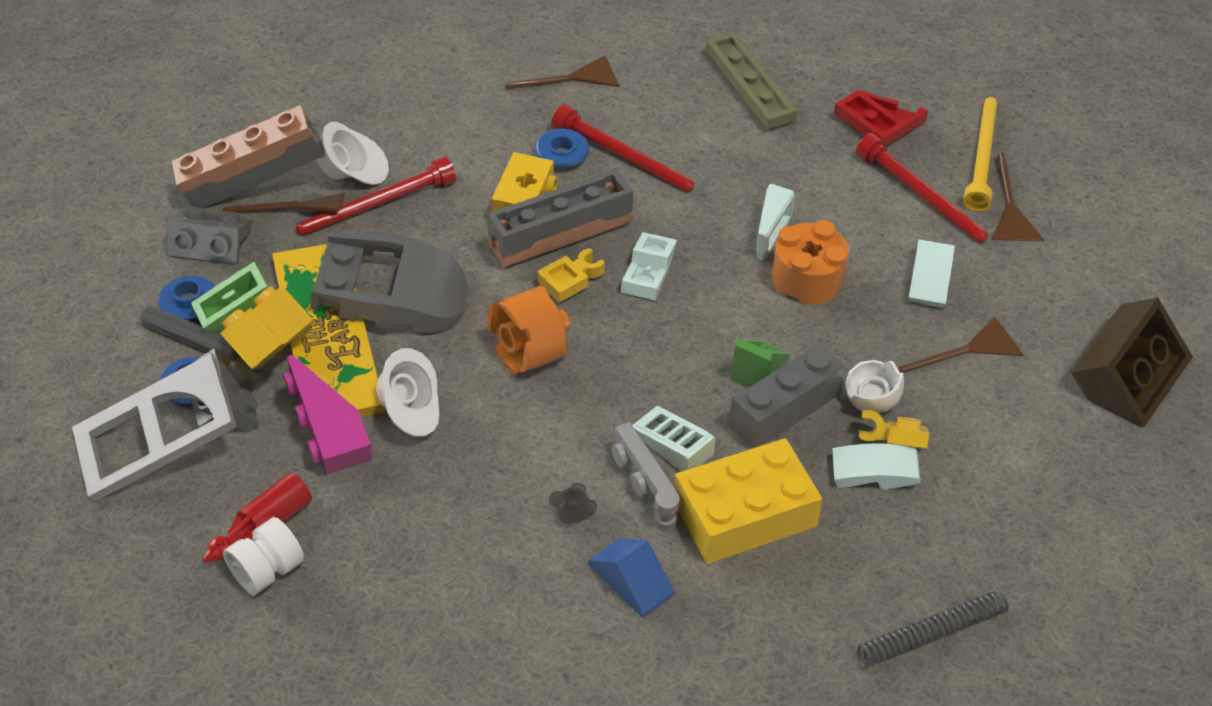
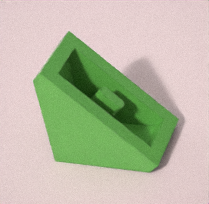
(229, 296)
(756, 360)

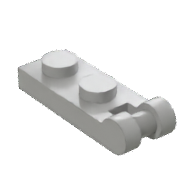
(646, 476)

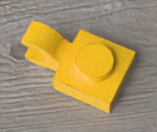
(903, 432)

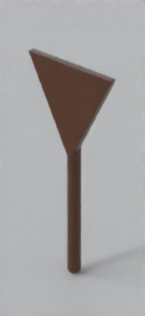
(595, 72)
(328, 203)
(1013, 223)
(990, 340)

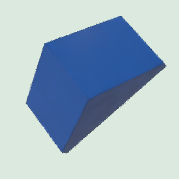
(634, 574)

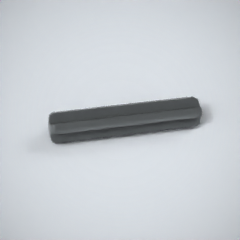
(185, 332)

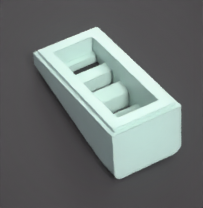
(775, 215)
(701, 441)

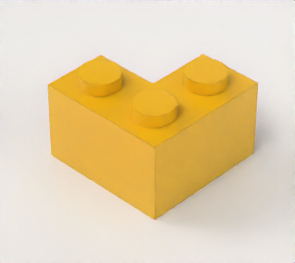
(266, 328)

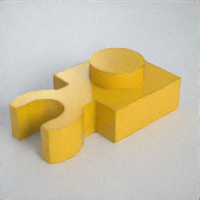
(569, 277)

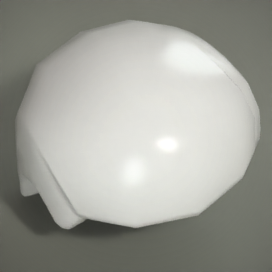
(874, 385)

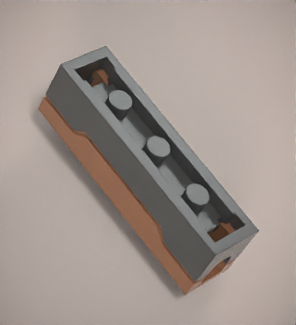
(248, 158)
(560, 217)

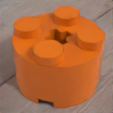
(810, 262)
(528, 330)

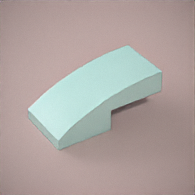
(648, 266)
(931, 273)
(882, 463)

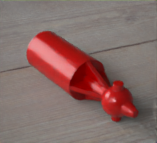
(278, 501)

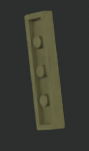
(751, 80)

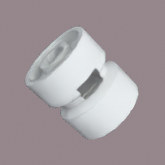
(257, 560)

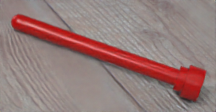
(568, 118)
(873, 149)
(439, 173)

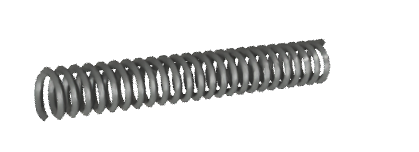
(893, 640)

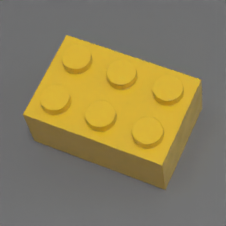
(747, 500)

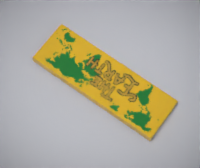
(331, 345)

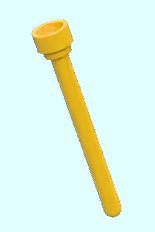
(979, 194)

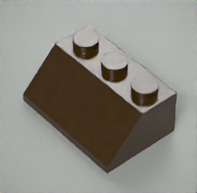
(1133, 361)

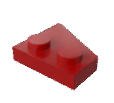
(878, 116)

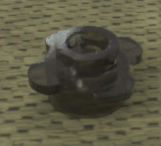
(573, 513)

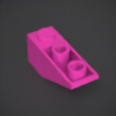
(333, 422)

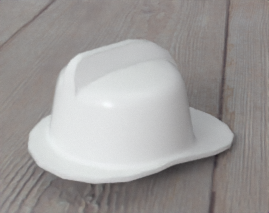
(351, 155)
(409, 392)

